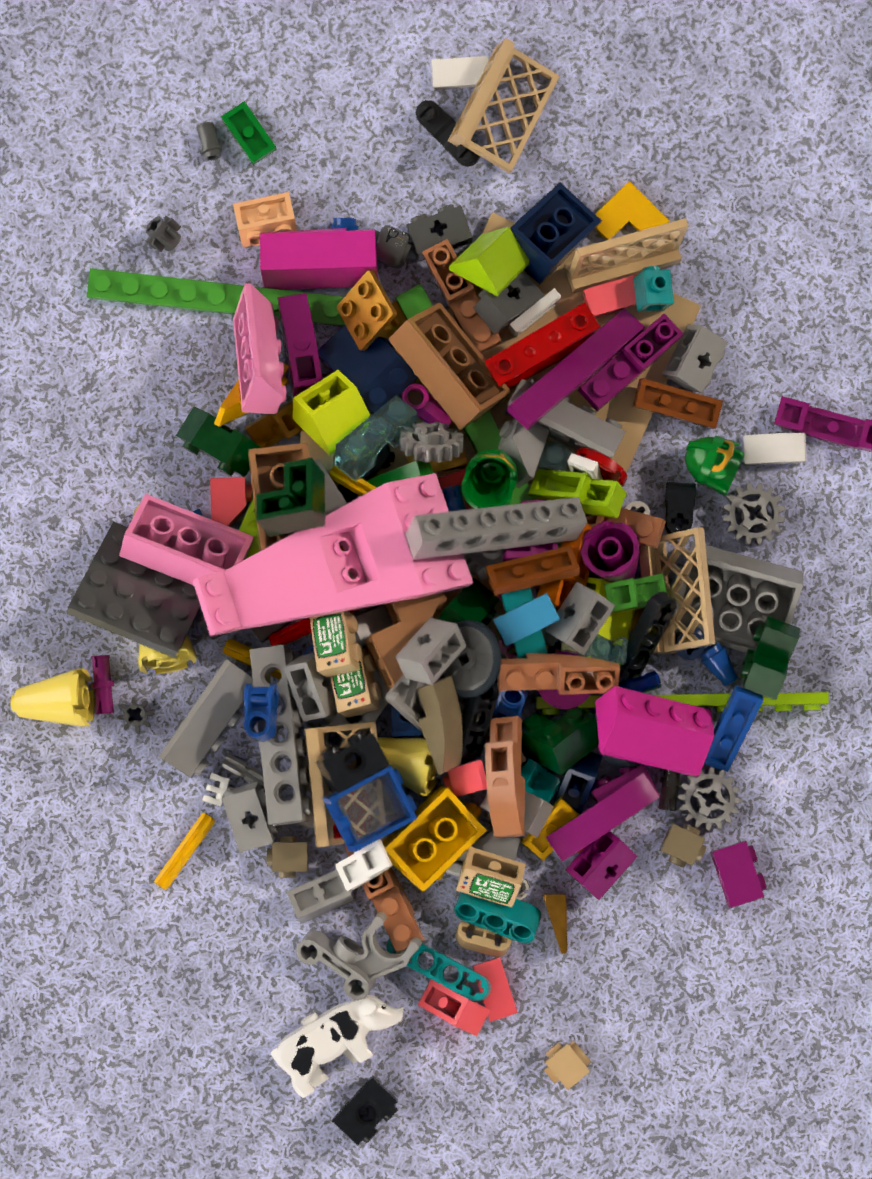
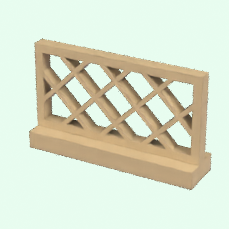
(482, 95)
(626, 255)
(656, 562)
(319, 789)

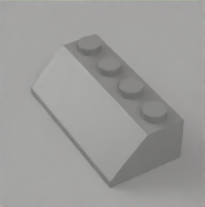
(576, 425)
(207, 721)

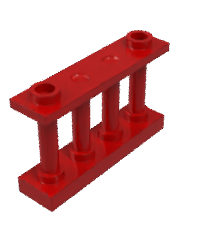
(542, 347)

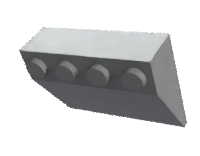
(743, 595)

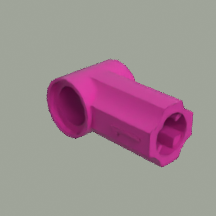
(429, 410)

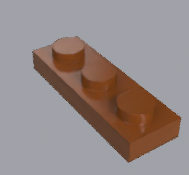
(677, 403)
(532, 570)

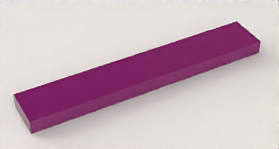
(575, 369)

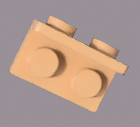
(264, 215)

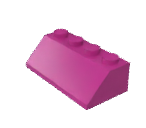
(654, 730)

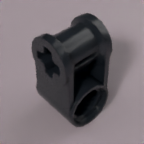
(679, 504)

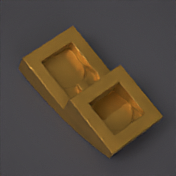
(273, 427)

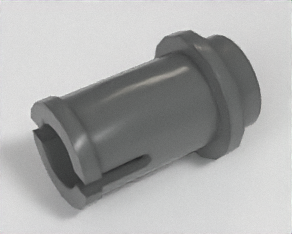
(208, 141)

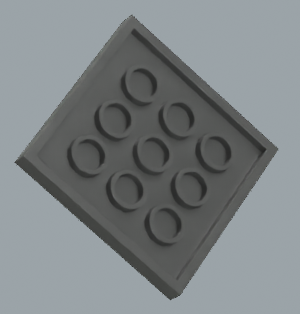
(134, 599)

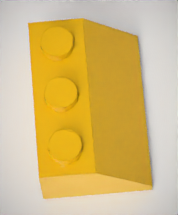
(433, 840)

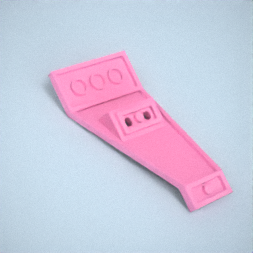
(309, 571)

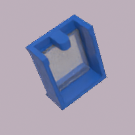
(371, 808)

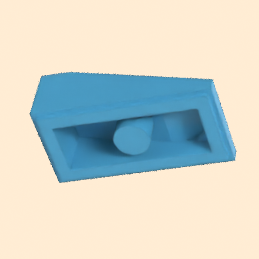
(526, 619)

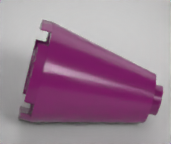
(611, 551)

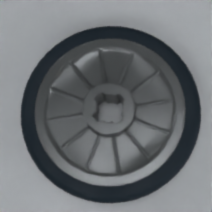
(480, 673)

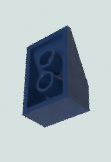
(553, 231)
(375, 372)

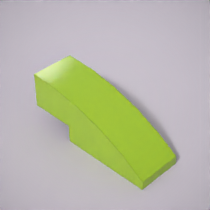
(596, 496)

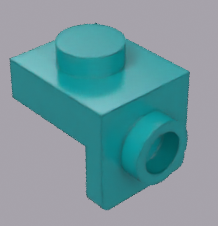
(539, 781)

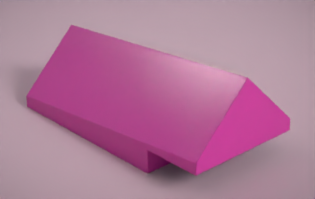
(316, 258)

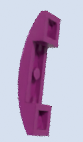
(824, 424)
(602, 817)

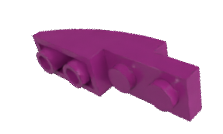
(299, 342)
(630, 362)

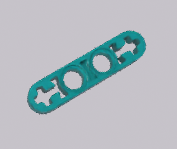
(436, 972)

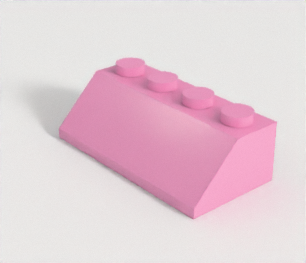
(258, 353)
(181, 541)

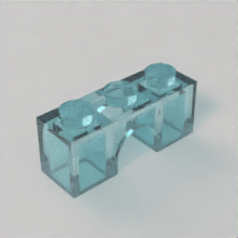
(360, 448)

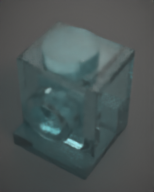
(554, 457)

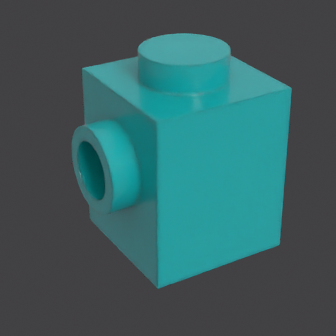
(653, 289)

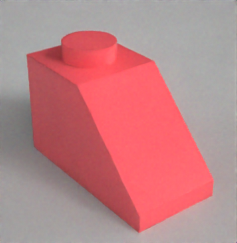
(229, 499)
(466, 779)
(453, 1008)

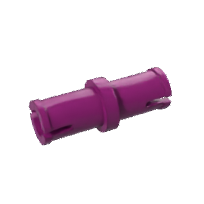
(102, 684)

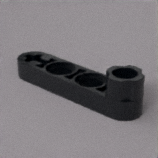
(656, 615)
(475, 733)

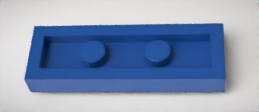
(733, 727)

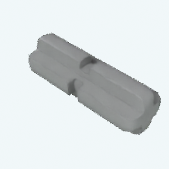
(241, 768)

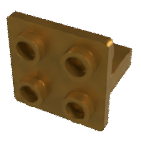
(368, 311)

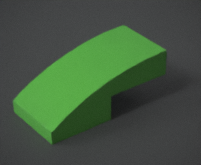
(634, 593)

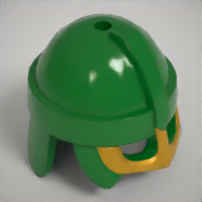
(713, 462)
(488, 485)

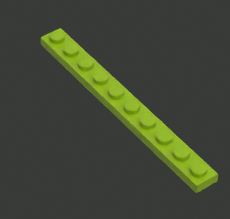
(810, 700)

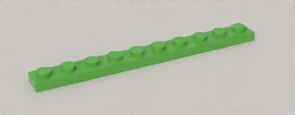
(197, 294)

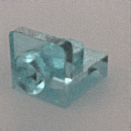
(608, 650)

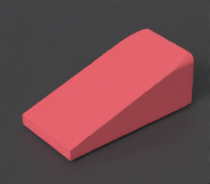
(610, 296)
(500, 1000)

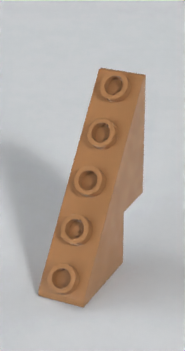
(407, 618)

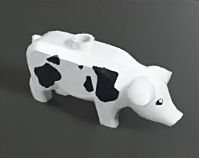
(328, 1036)

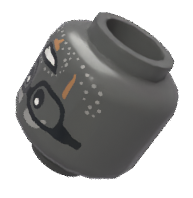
(392, 246)

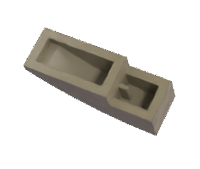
(442, 723)

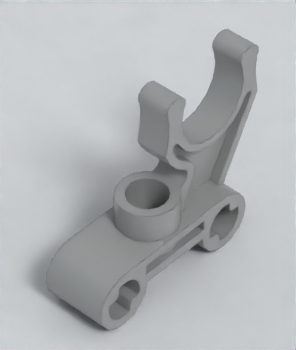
(353, 963)

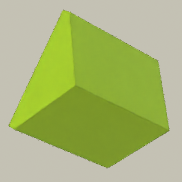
(492, 261)

